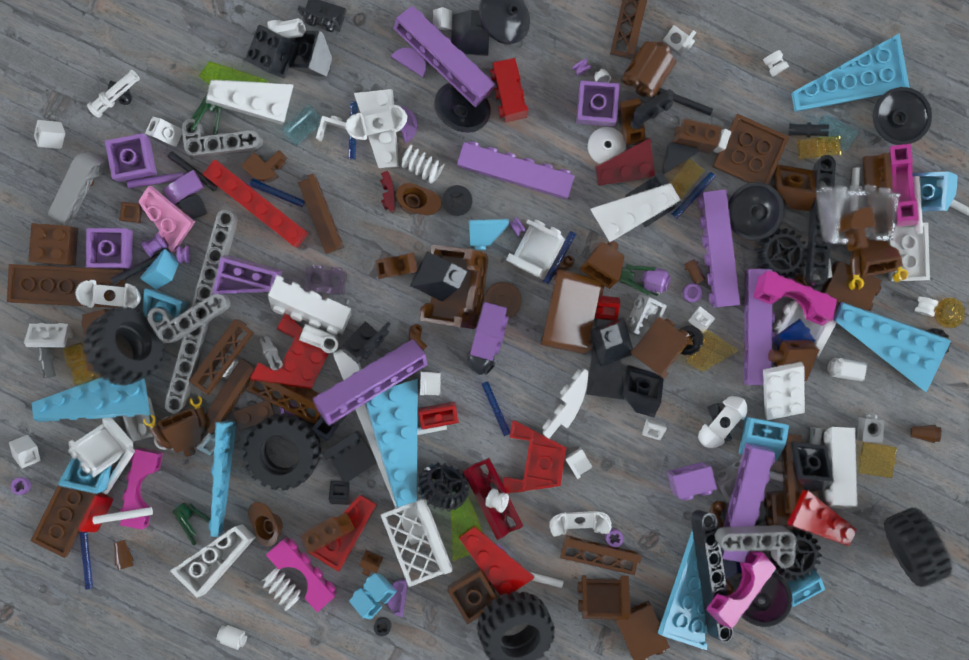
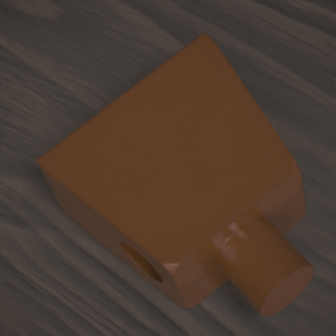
(604, 264)
(795, 351)

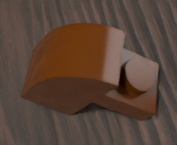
(625, 117)
(263, 170)
(854, 227)
(396, 266)

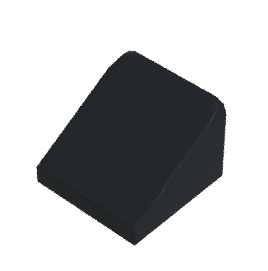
(193, 206)
(339, 492)

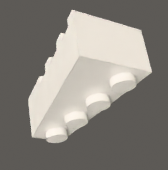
(259, 100)
(211, 562)

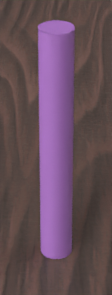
(154, 180)

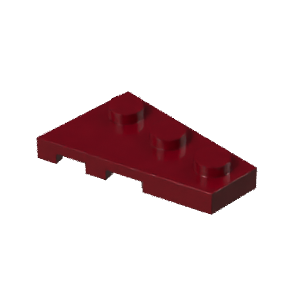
(628, 165)

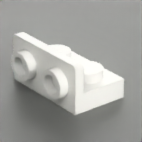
(48, 335)

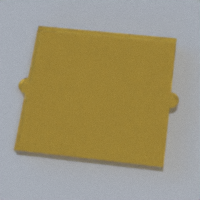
(877, 460)

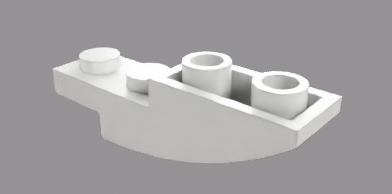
(573, 398)

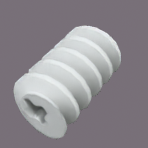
(421, 165)
(281, 588)

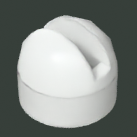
(602, 73)

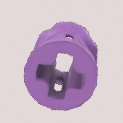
(154, 245)

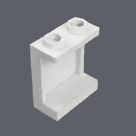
(537, 249)
(793, 312)
(100, 447)

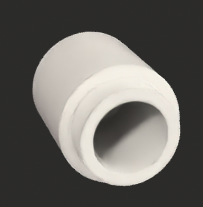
(231, 637)

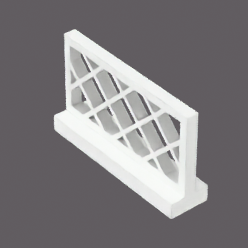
(433, 537)

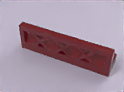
(481, 487)

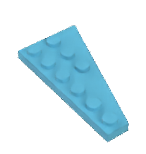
(858, 79)
(905, 347)
(93, 401)
(395, 429)
(221, 473)
(684, 612)

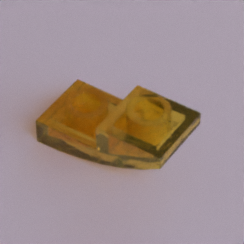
(818, 147)
(686, 177)
(76, 361)

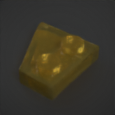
(711, 352)

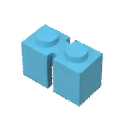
(367, 599)

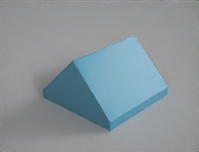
(157, 299)
(76, 478)

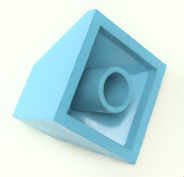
(937, 190)
(485, 232)

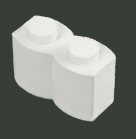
(847, 369)

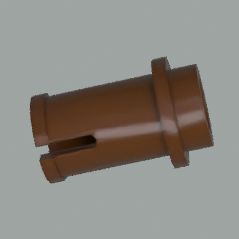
(694, 271)

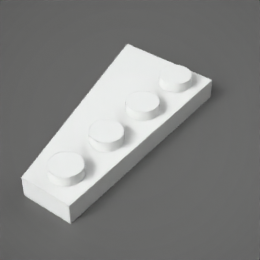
(384, 143)

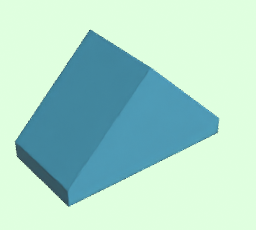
(161, 270)

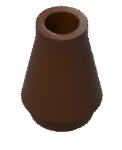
(928, 433)
(123, 556)

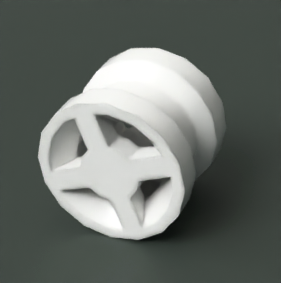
(926, 306)
(497, 500)

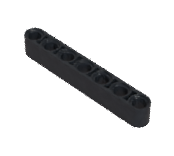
(815, 248)
(710, 569)

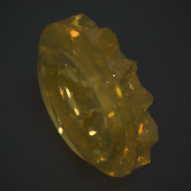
(943, 318)

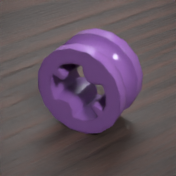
(581, 67)
(517, 226)
(183, 254)
(26, 482)
(614, 543)

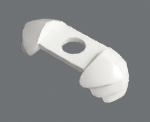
(361, 127)
(90, 293)
(714, 435)
(593, 519)

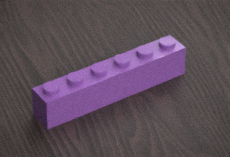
(443, 56)
(515, 171)
(719, 248)
(757, 331)
(370, 381)
(748, 492)

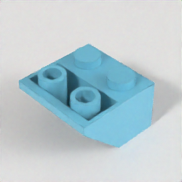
(764, 433)

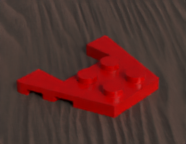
(299, 365)
(543, 461)

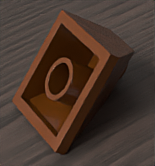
(796, 186)

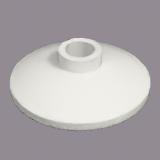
(596, 144)

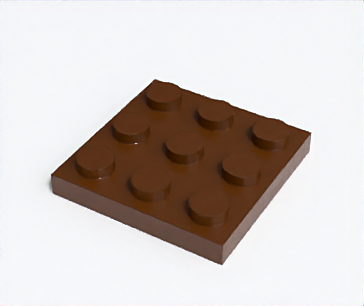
(751, 151)

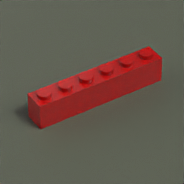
(255, 203)

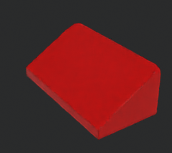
(607, 308)
(438, 415)
(99, 506)

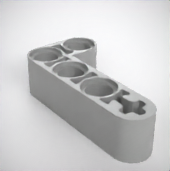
(223, 148)
(75, 186)
(192, 315)
(732, 540)

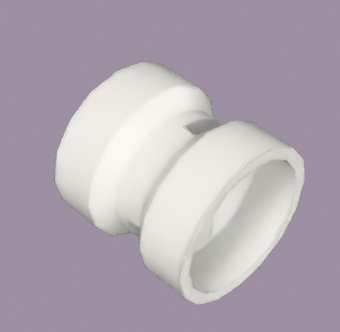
(773, 59)

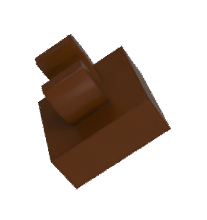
(370, 562)

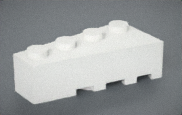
(627, 213)
(308, 307)
(842, 455)

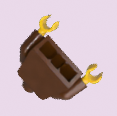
(875, 260)
(180, 430)

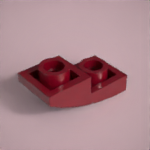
(389, 200)

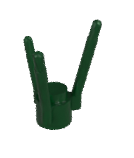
(202, 109)
(627, 277)
(183, 514)

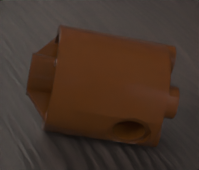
(649, 68)

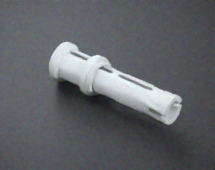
(107, 99)

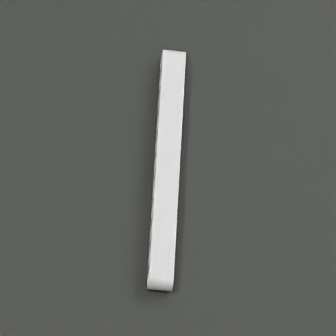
(347, 368)

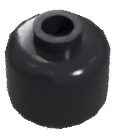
(479, 365)

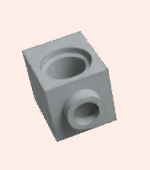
(877, 433)

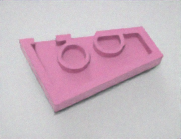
(168, 218)

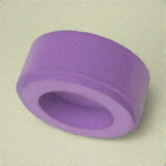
(692, 292)

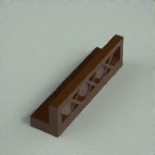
(635, 28)
(878, 171)
(320, 214)
(218, 353)
(229, 395)
(302, 395)
(791, 485)
(602, 549)

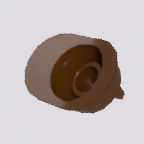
(417, 199)
(265, 523)

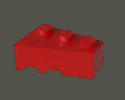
(509, 90)

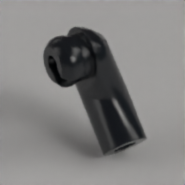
(125, 98)

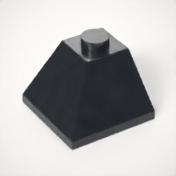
(469, 33)
(312, 54)
(437, 277)
(612, 341)
(643, 390)
(812, 465)

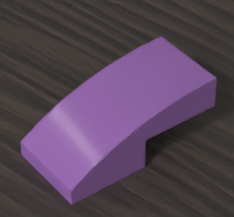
(183, 187)

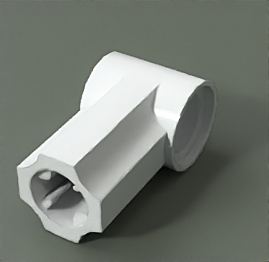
(289, 29)
(317, 337)

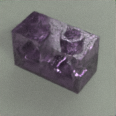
(325, 284)

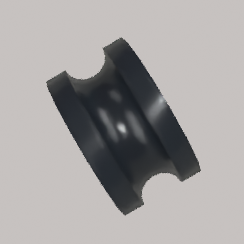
(381, 620)

